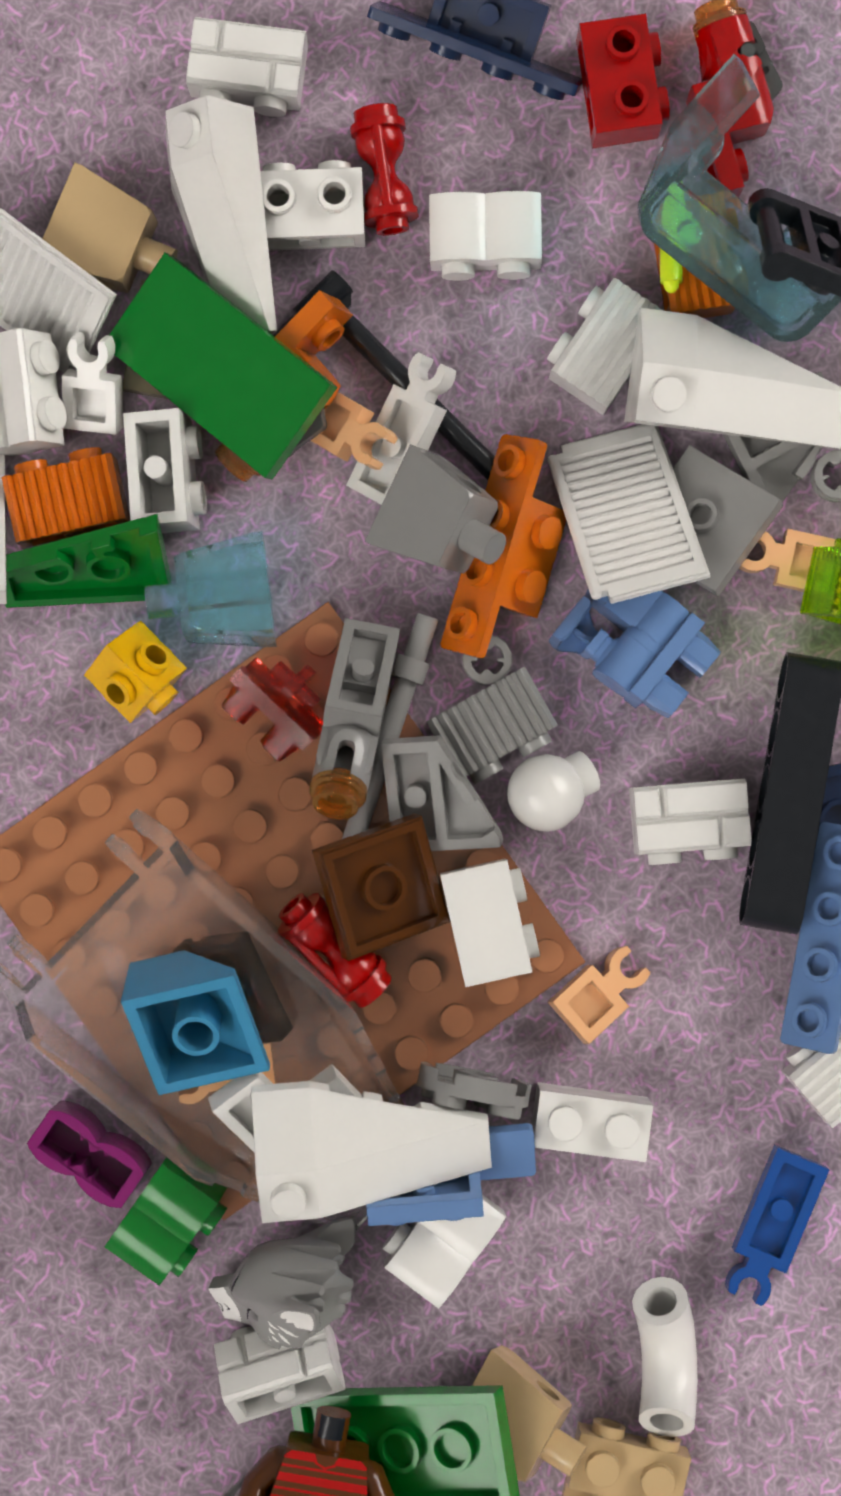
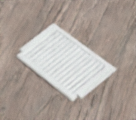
(47, 290)
(627, 514)

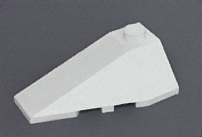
(716, 382)
(344, 1151)

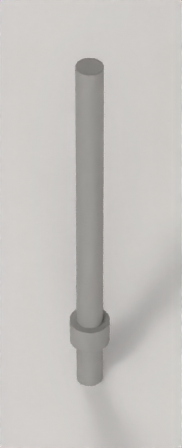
(409, 672)

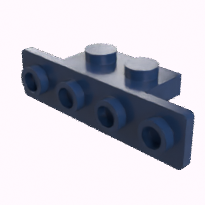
(492, 31)

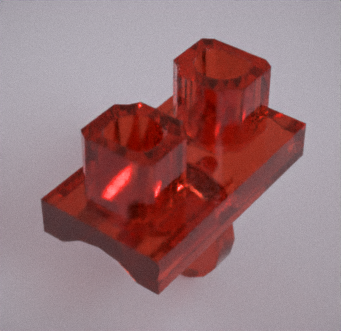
(282, 699)

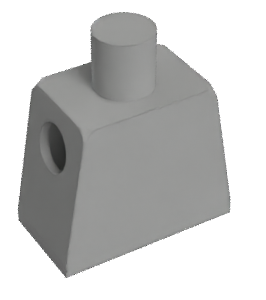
(437, 515)

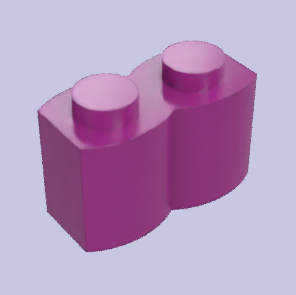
(77, 1145)

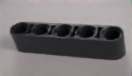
(791, 793)

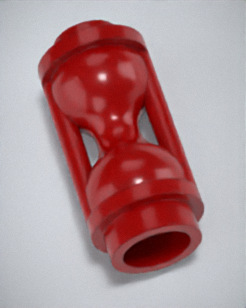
(380, 144)
(310, 929)

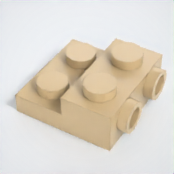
(627, 1463)

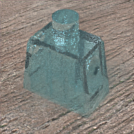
(220, 594)

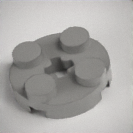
(454, 1085)

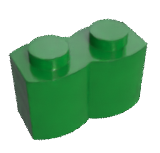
(165, 1221)

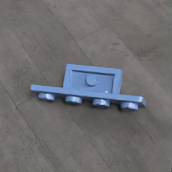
(814, 993)
(461, 1197)

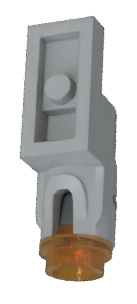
(353, 718)

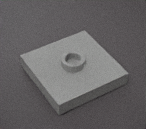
(725, 514)

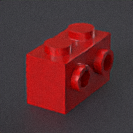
(620, 80)

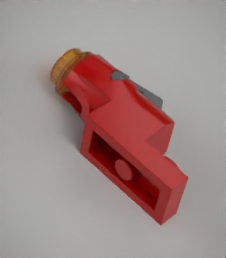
(720, 32)

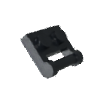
(814, 239)

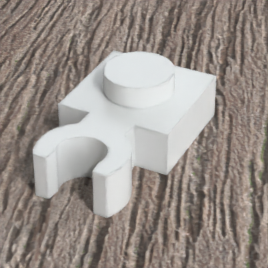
(90, 393)

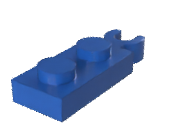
(775, 1219)

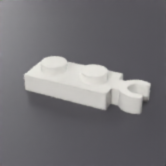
(412, 418)

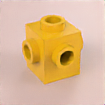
(136, 672)

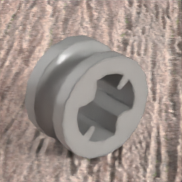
(817, 478)
(487, 677)

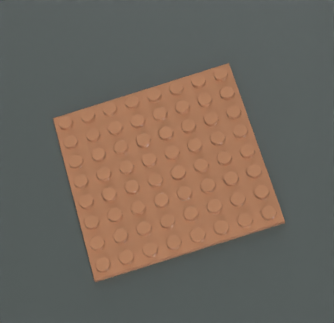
(258, 832)

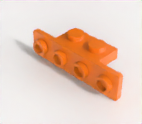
(524, 568)

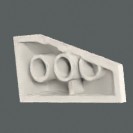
(221, 200)

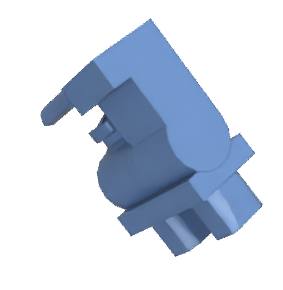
(636, 663)

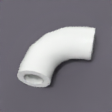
(667, 1357)

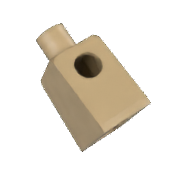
(104, 230)
(533, 1414)

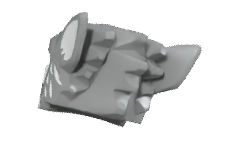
(290, 1285)

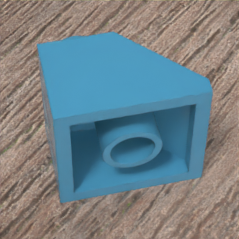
(191, 1021)

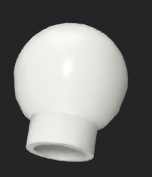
(551, 790)

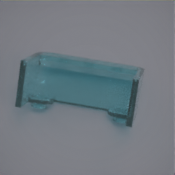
(709, 225)

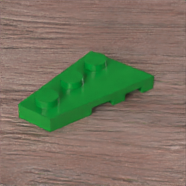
(90, 567)

